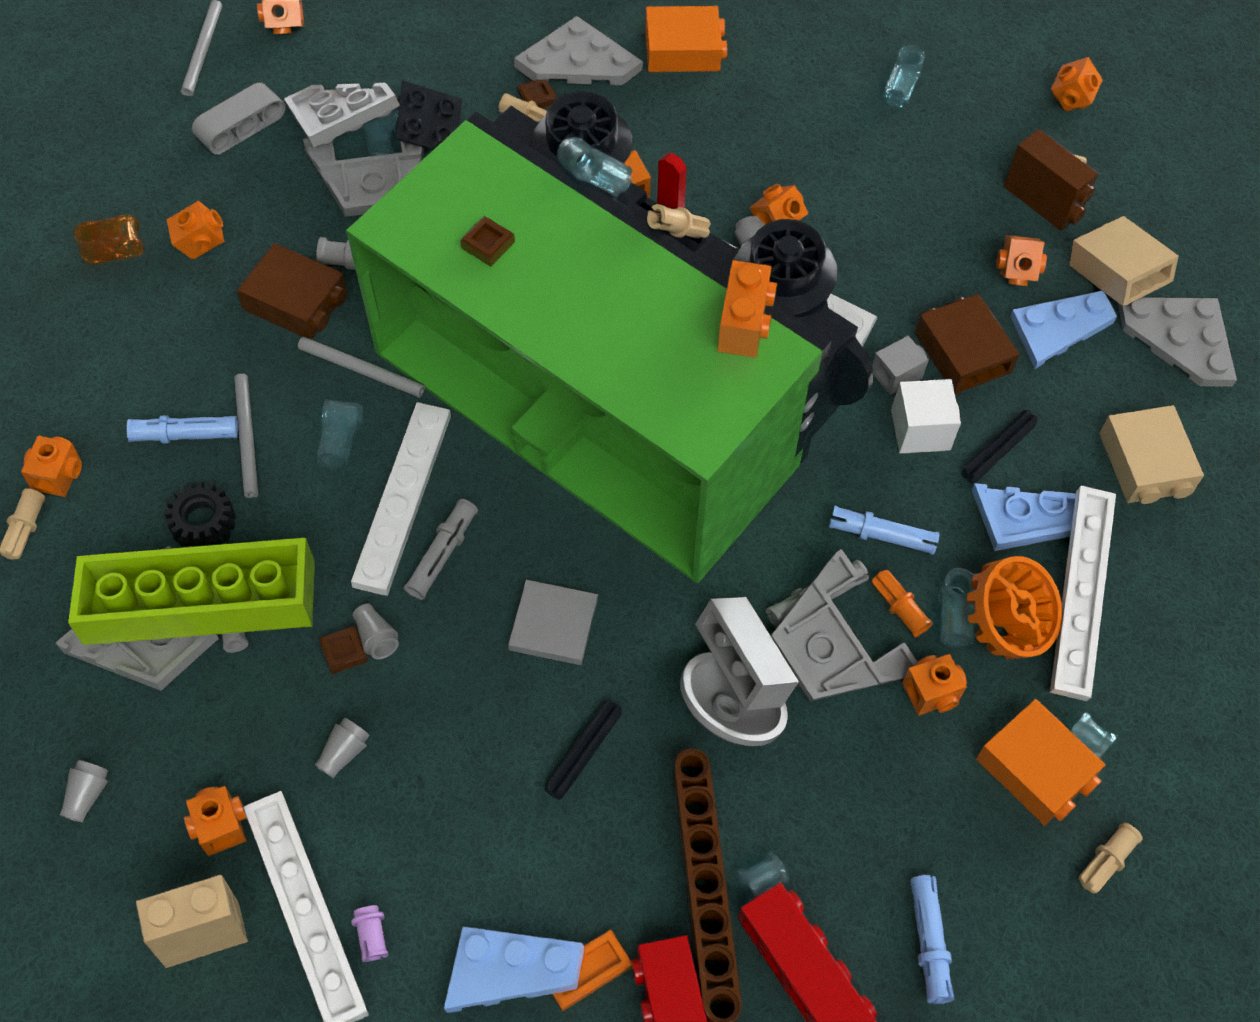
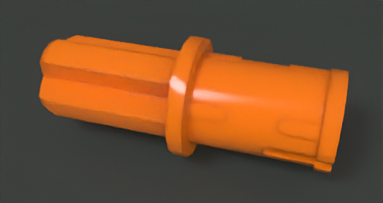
(901, 603)

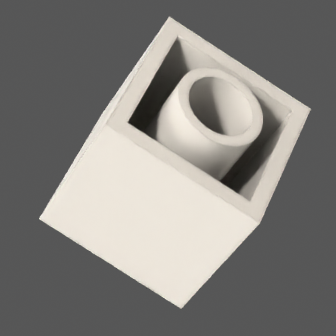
(925, 416)

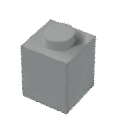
(899, 363)

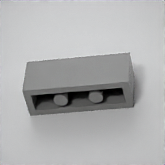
(746, 653)

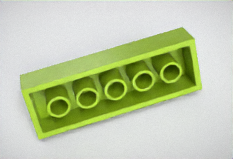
(192, 591)

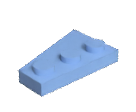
(1058, 324)
(1023, 517)
(510, 966)

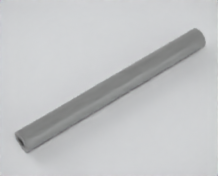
(201, 48)
(361, 366)
(246, 437)

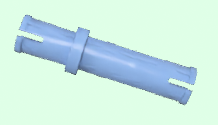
(169, 429)
(883, 530)
(933, 956)

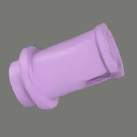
(370, 933)

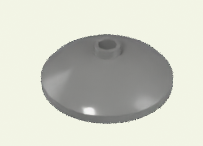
(720, 710)

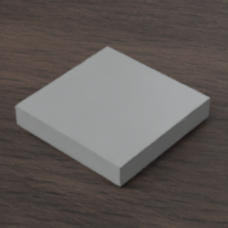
(553, 622)

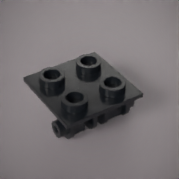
(426, 115)

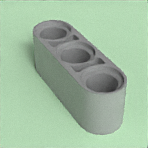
(238, 118)

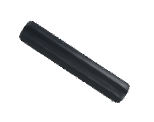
(999, 446)
(583, 749)

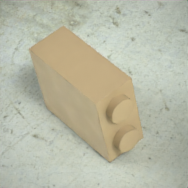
(1123, 260)
(1151, 454)
(191, 921)

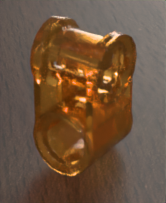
(106, 241)

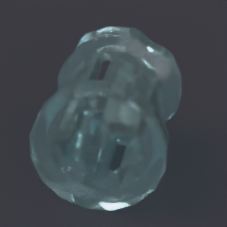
(1092, 735)
(762, 876)

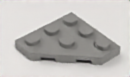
(579, 55)
(333, 112)
(1183, 334)

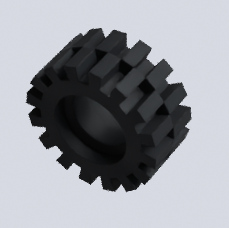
(197, 498)

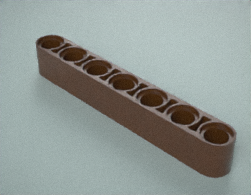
(710, 868)

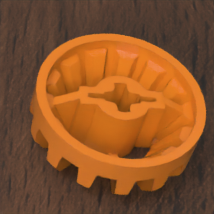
(1022, 600)

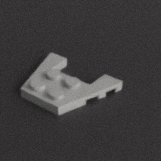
(363, 180)
(823, 646)
(144, 661)

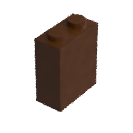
(1051, 180)
(293, 291)
(966, 343)

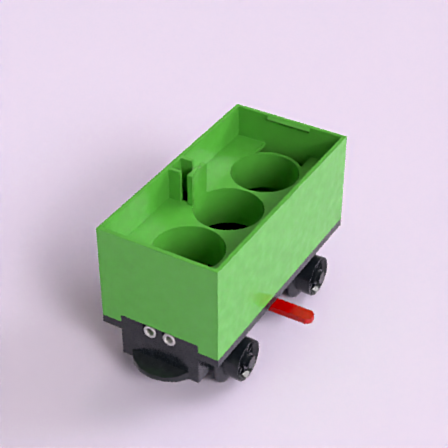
(603, 333)

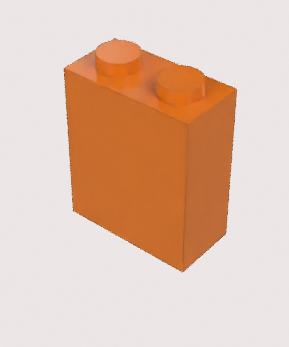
(684, 38)
(1041, 763)

